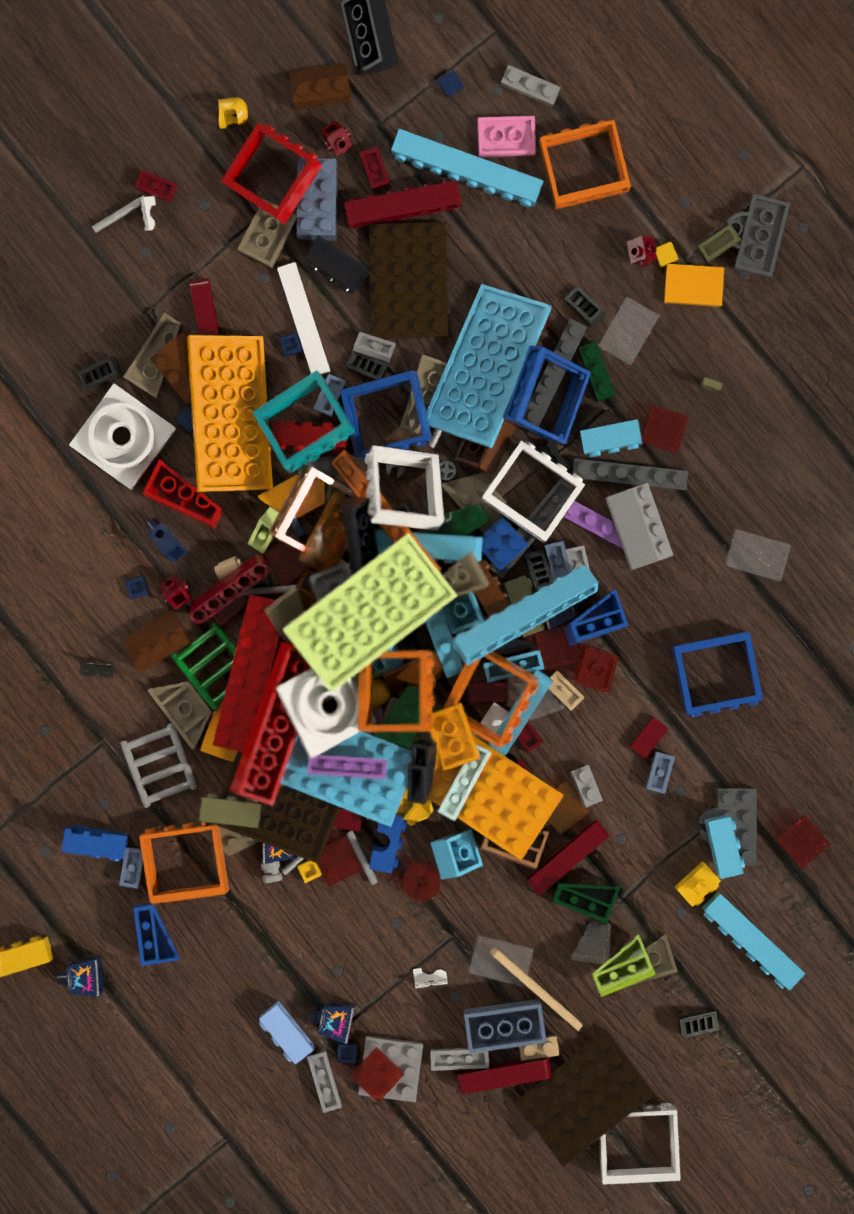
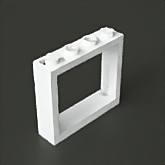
(430, 463)
(516, 517)
(646, 1174)

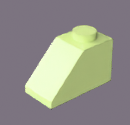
(261, 538)

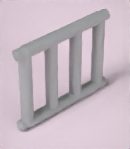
(183, 766)

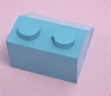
(462, 613)
(456, 854)

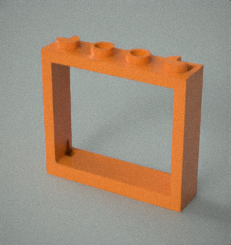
(585, 131)
(426, 697)
(478, 728)
(186, 893)

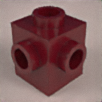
(336, 138)
(642, 250)
(175, 592)

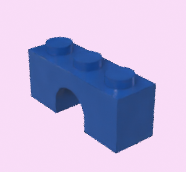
(385, 858)

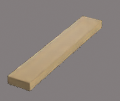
(536, 988)

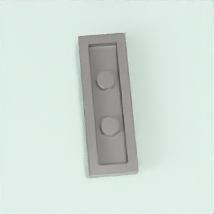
(530, 85)
(458, 1059)
(324, 1081)

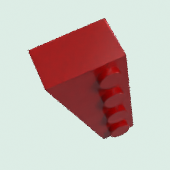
(301, 436)
(178, 495)

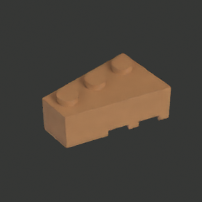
(531, 857)

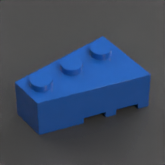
(597, 620)
(95, 842)
(153, 938)

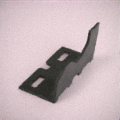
(554, 452)
(94, 669)

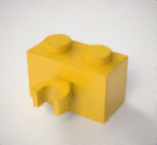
(698, 884)

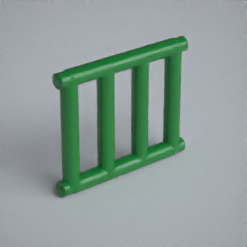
(189, 673)

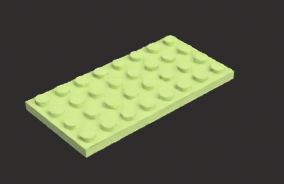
(370, 612)

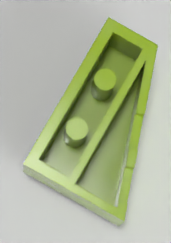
(624, 969)

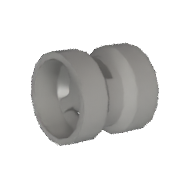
(271, 872)

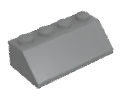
(639, 526)

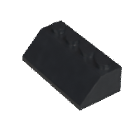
(369, 35)
(359, 533)

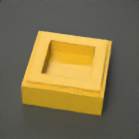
(666, 254)
(309, 870)

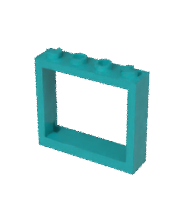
(287, 399)

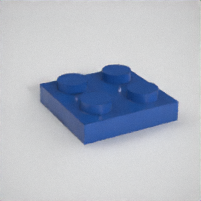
(502, 544)

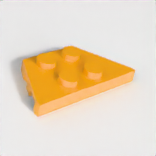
(313, 499)

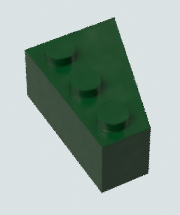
(463, 521)
(404, 712)
(586, 900)

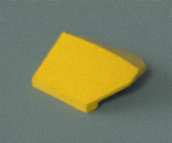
(413, 811)

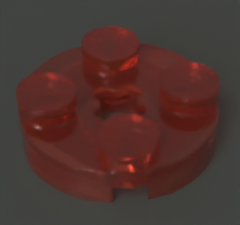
(422, 892)

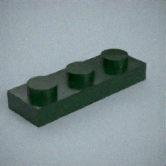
(599, 376)

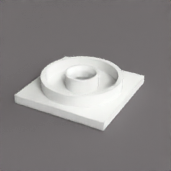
(126, 461)
(315, 728)

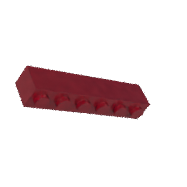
(403, 204)

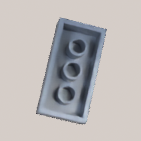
(319, 204)
(504, 1026)

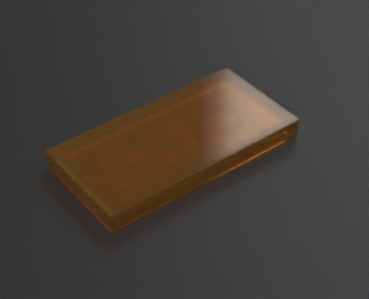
(328, 539)

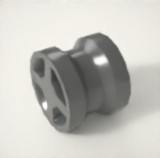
(447, 468)

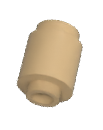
(227, 566)

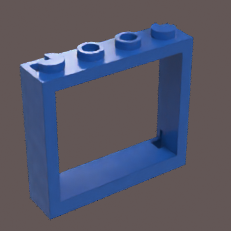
(377, 385)
(525, 385)
(715, 707)

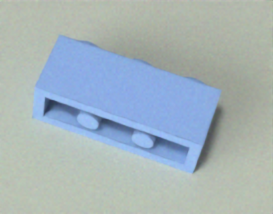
(286, 1033)

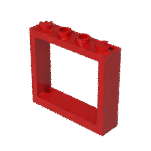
(298, 188)

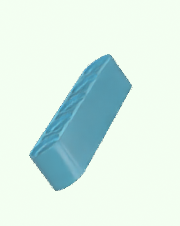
(544, 684)

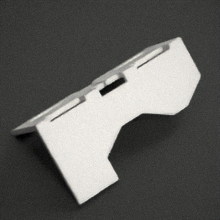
(146, 203)
(421, 977)

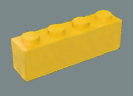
(25, 955)

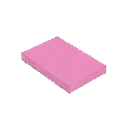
(506, 136)

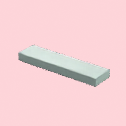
(463, 785)

